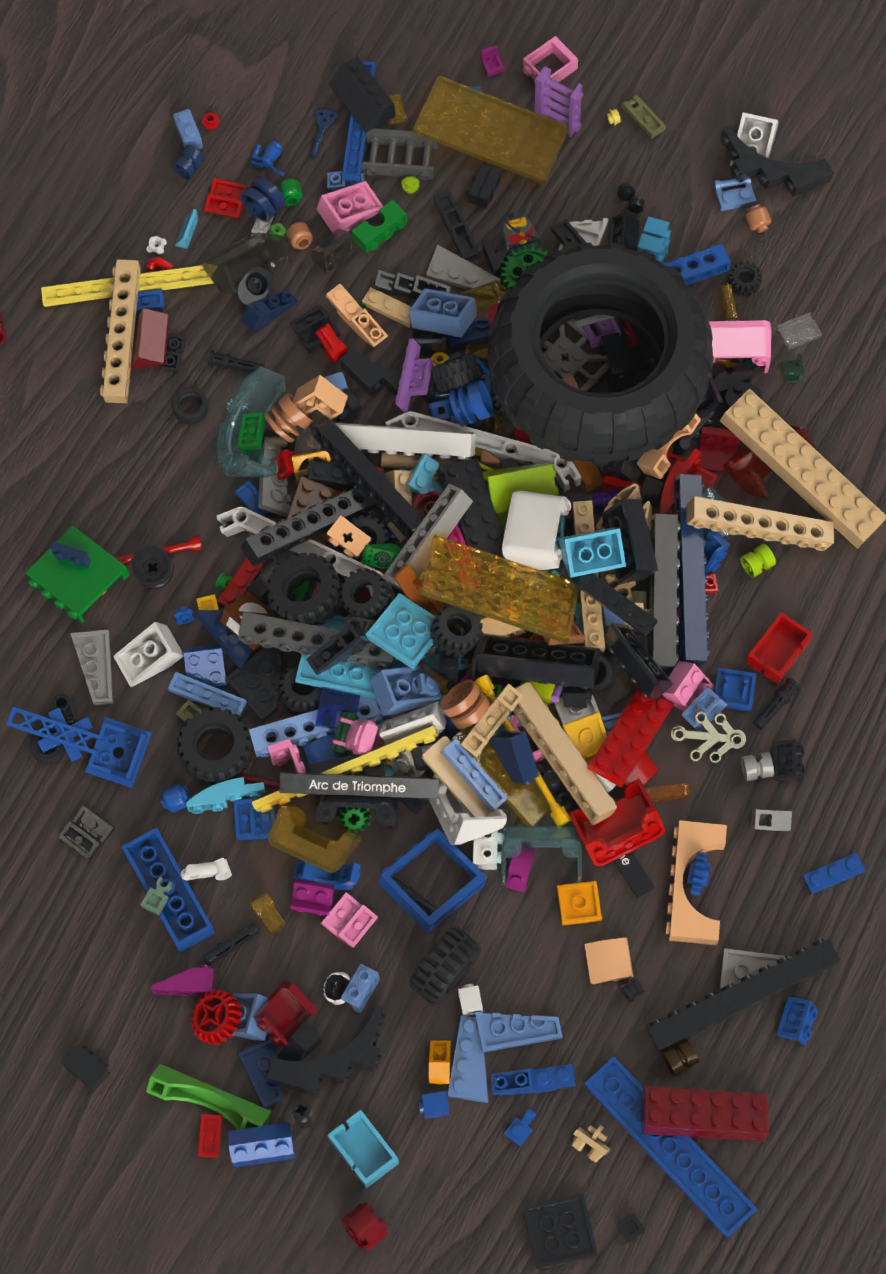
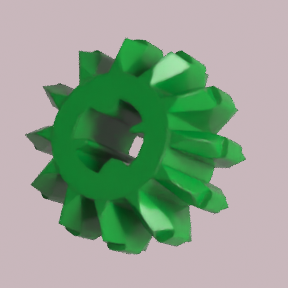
(347, 819)

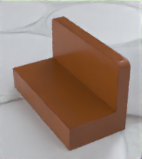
(589, 475)

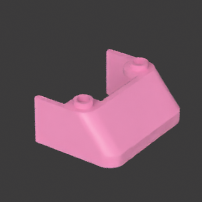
(742, 340)

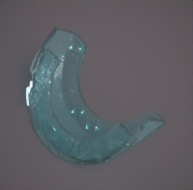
(256, 395)

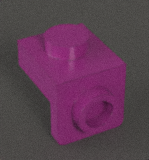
(491, 61)

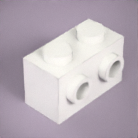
(485, 851)

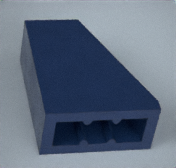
(515, 755)

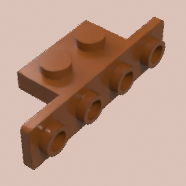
(411, 587)

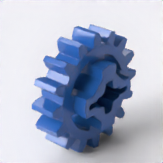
(699, 873)

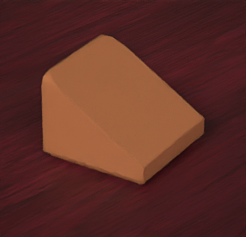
(490, 460)

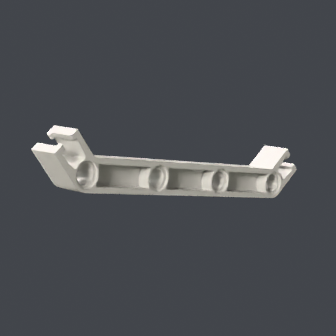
(495, 445)
(255, 523)

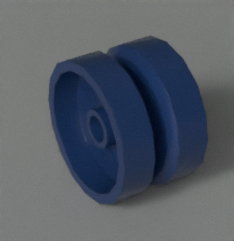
(262, 199)

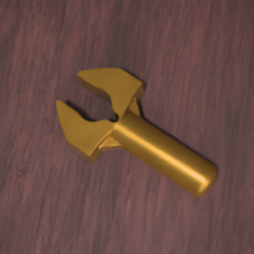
(726, 362)

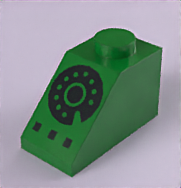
(380, 555)

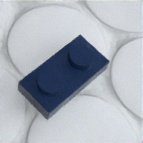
(75, 556)

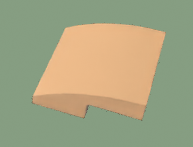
(608, 960)

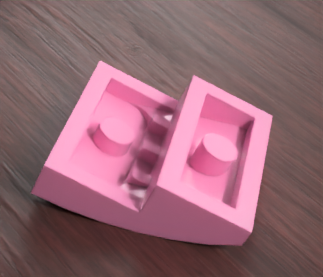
(349, 920)

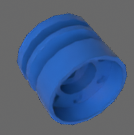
(471, 403)

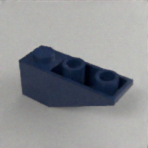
(266, 310)

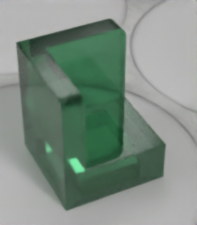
(793, 369)

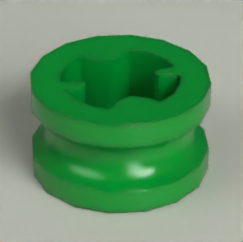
(223, 581)

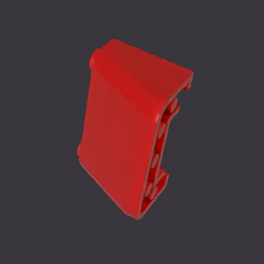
(627, 829)

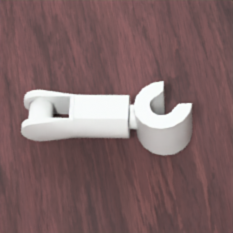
(203, 870)

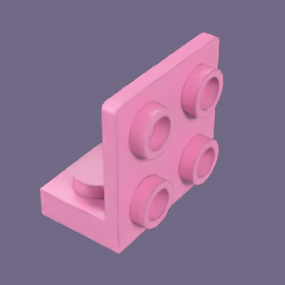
(285, 751)

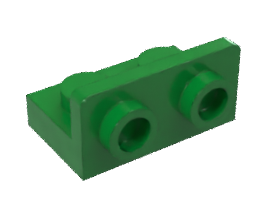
(251, 432)

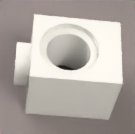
(470, 1000)

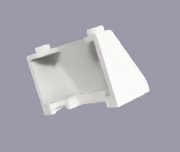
(533, 529)
(457, 821)

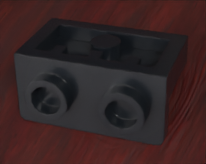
(788, 760)

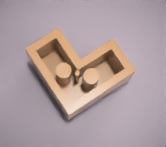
(322, 396)

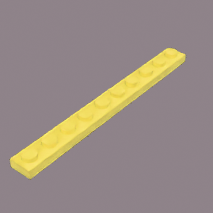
(102, 288)
(355, 766)

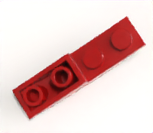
(679, 467)

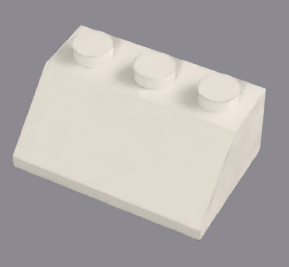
(413, 722)

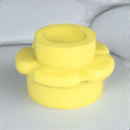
(613, 117)

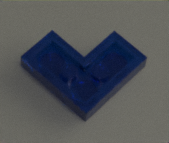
(332, 702)

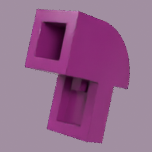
(520, 869)

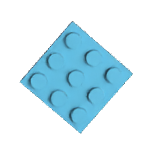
(403, 631)

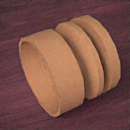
(285, 421)

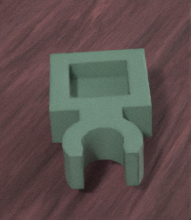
(156, 899)

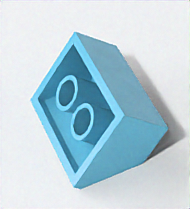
(592, 551)

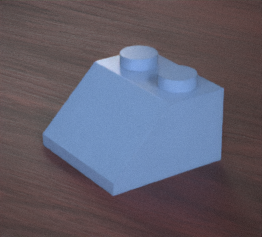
(250, 1005)

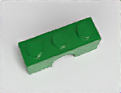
(370, 237)

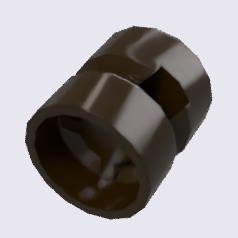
(681, 1057)

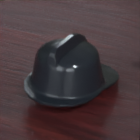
(254, 285)

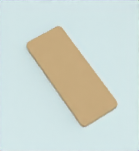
(453, 780)

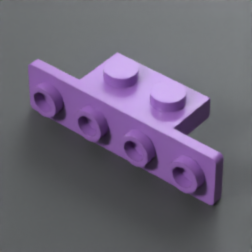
(414, 376)

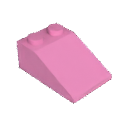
(348, 207)

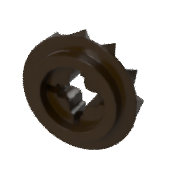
(494, 424)

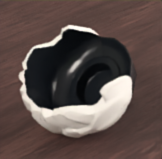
(335, 987)

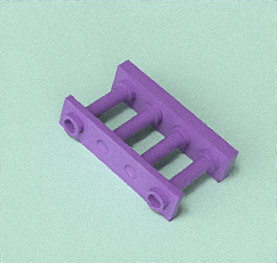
(543, 101)

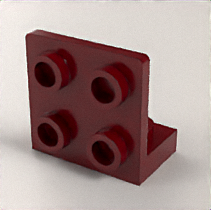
(717, 448)

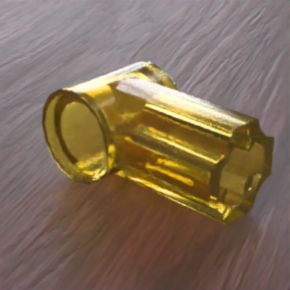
(265, 909)

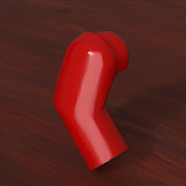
(158, 262)

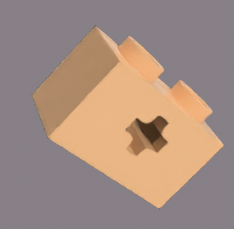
(344, 527)

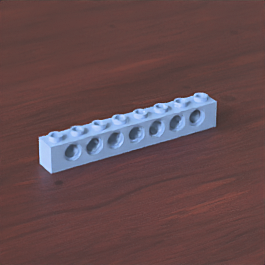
(298, 723)

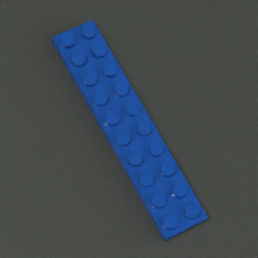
(675, 1155)

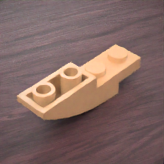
(355, 316)

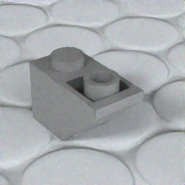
(771, 820)

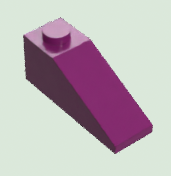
(188, 983)

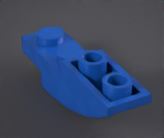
(533, 1081)

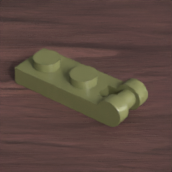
(643, 116)

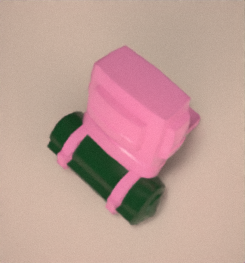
(355, 735)

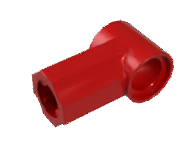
(333, 346)

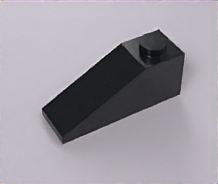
(338, 649)

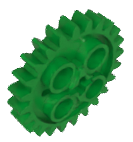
(516, 264)

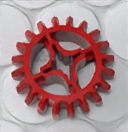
(222, 1016)

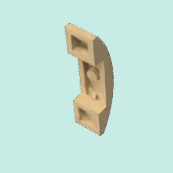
(491, 720)

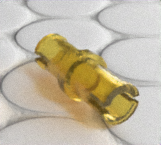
(729, 302)

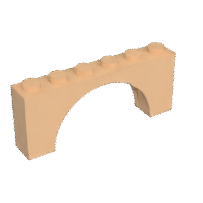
(685, 921)

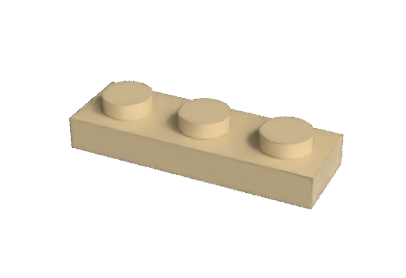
(388, 306)

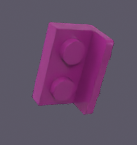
(312, 897)

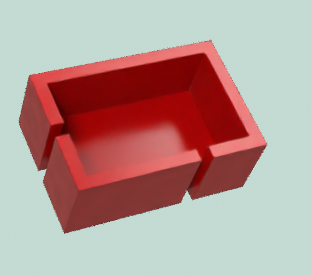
(779, 648)

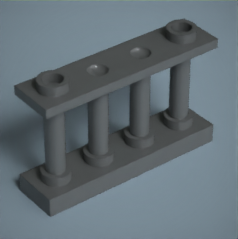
(398, 138)

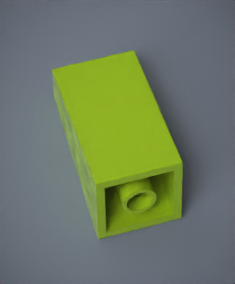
(531, 478)

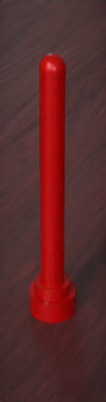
(192, 544)

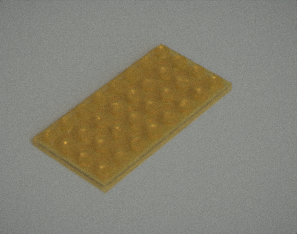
(491, 129)
(499, 589)

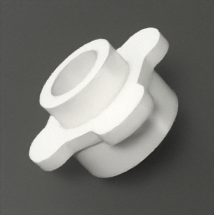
(156, 241)

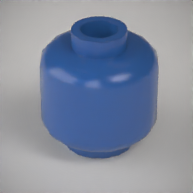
(175, 798)

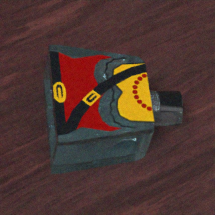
(519, 233)

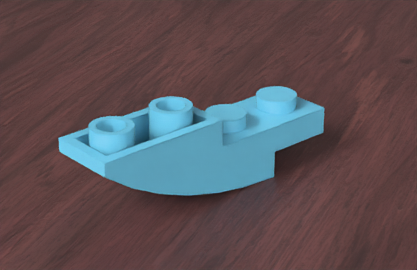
(216, 796)

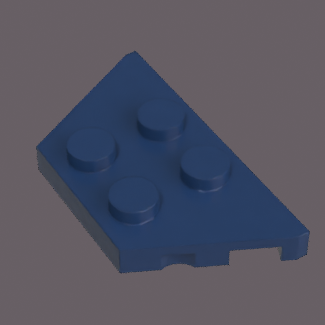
(227, 640)

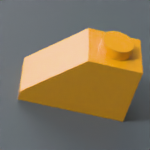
(439, 1062)

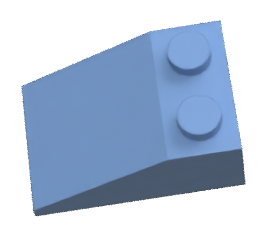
(398, 690)

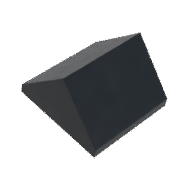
(429, 341)

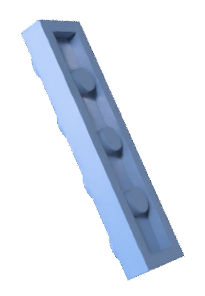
(205, 694)
(474, 775)

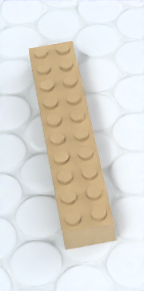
(803, 468)

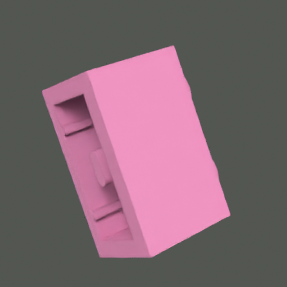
(687, 685)

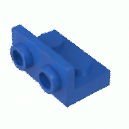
(715, 551)
(797, 1020)

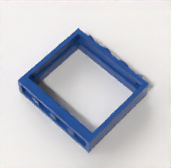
(427, 922)

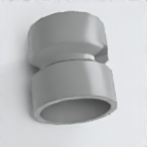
(757, 766)

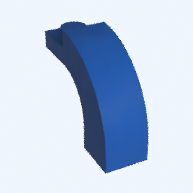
(342, 879)

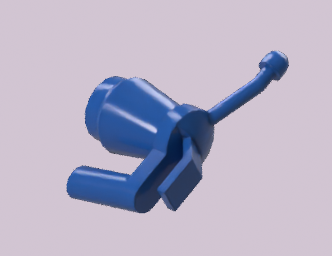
(271, 153)

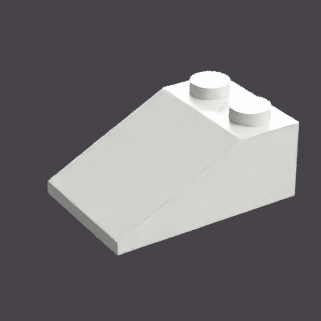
(758, 133)
(148, 654)

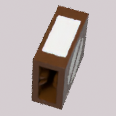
(247, 603)

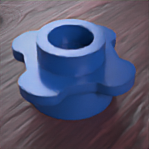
(184, 615)

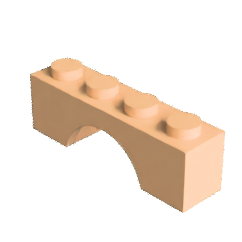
(655, 461)

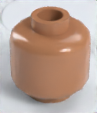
(758, 218)
(299, 235)

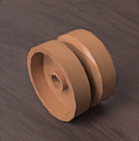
(464, 704)

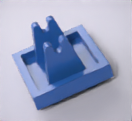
(736, 688)

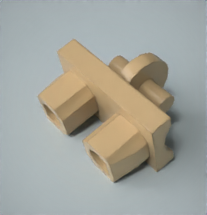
(598, 1148)

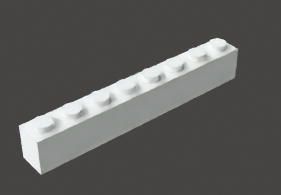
(411, 440)

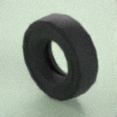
(44, 758)

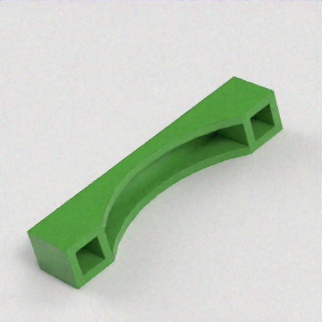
(174, 1085)

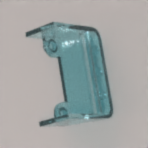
(541, 836)

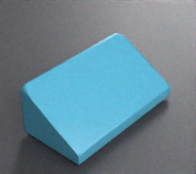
(187, 229)

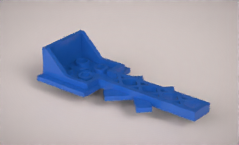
(102, 759)

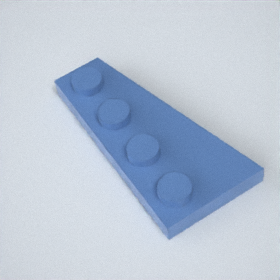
(509, 1031)
(468, 1067)

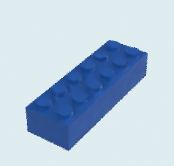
(182, 912)

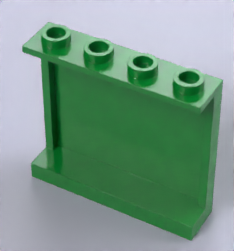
(71, 585)

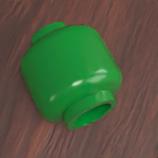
(291, 191)

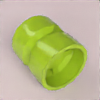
(760, 559)

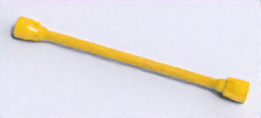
(558, 813)

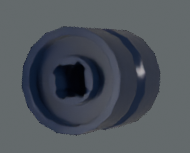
(188, 162)

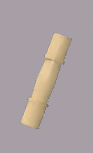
(403, 461)

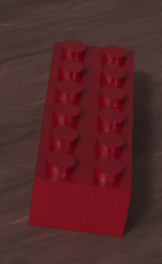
(704, 1114)

